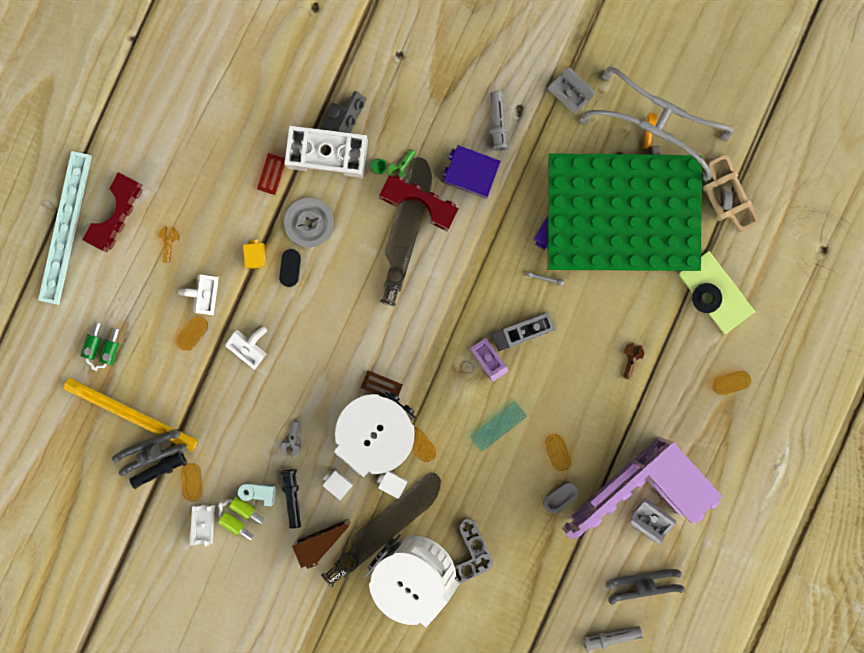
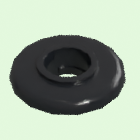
(698, 301)

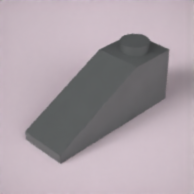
(523, 331)

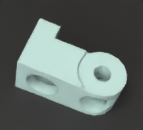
(258, 491)

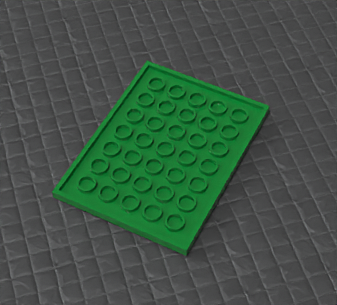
(624, 212)

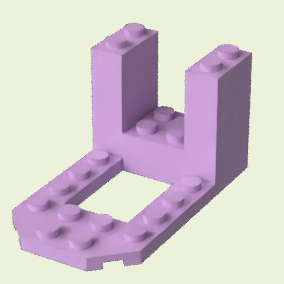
(667, 472)

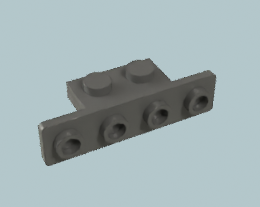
(343, 118)

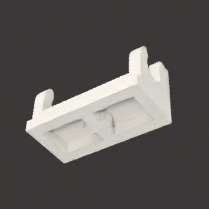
(202, 524)

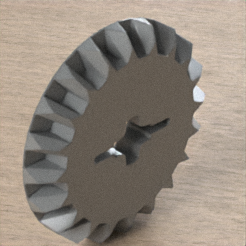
(297, 215)

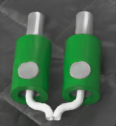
(92, 343)

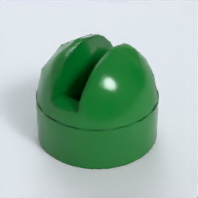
(378, 166)

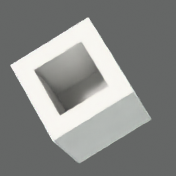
(337, 483)
(392, 483)

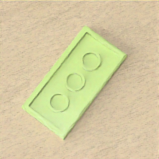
(734, 305)

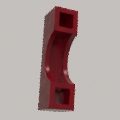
(397, 191)
(103, 234)

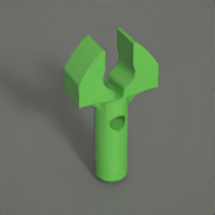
(403, 163)

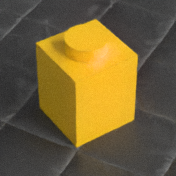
(254, 255)

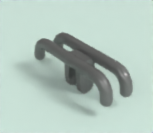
(149, 451)
(644, 585)

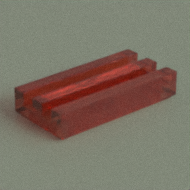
(265, 169)

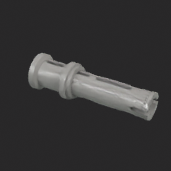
(499, 130)
(603, 640)

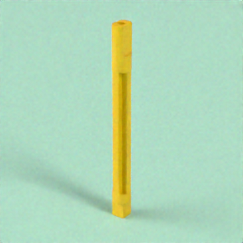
(126, 412)

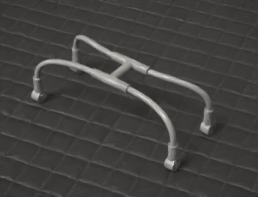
(657, 129)

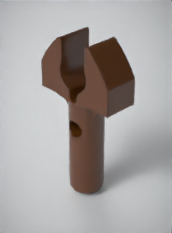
(631, 359)

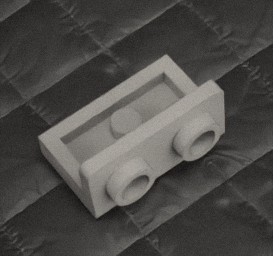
(571, 90)
(652, 521)

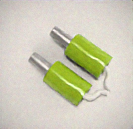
(233, 524)

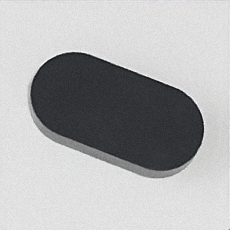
(290, 268)

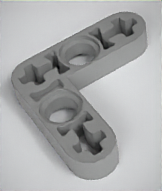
(476, 554)

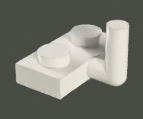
(204, 294)
(246, 348)

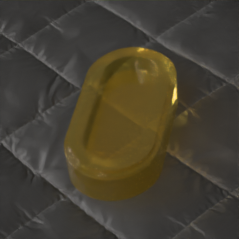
(192, 333)
(731, 383)
(423, 447)
(557, 452)
(191, 482)

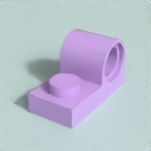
(489, 359)

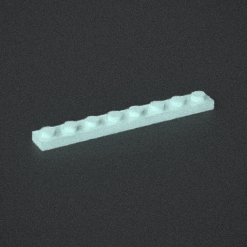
(65, 228)

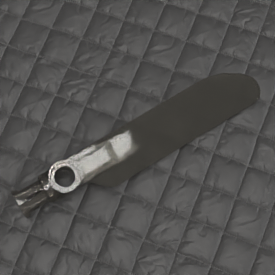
(405, 230)
(387, 525)

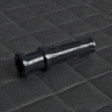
(166, 465)
(290, 489)

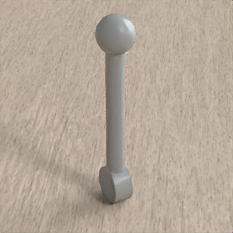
(560, 282)

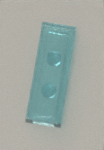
(498, 426)

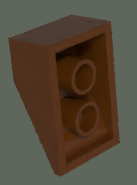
(314, 546)

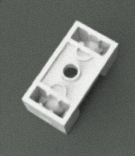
(346, 154)

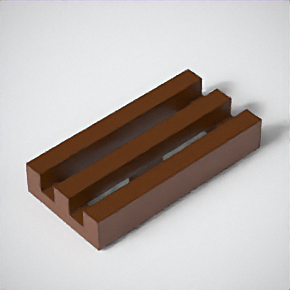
(366, 380)

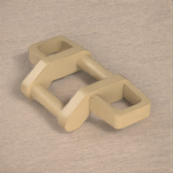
(732, 177)

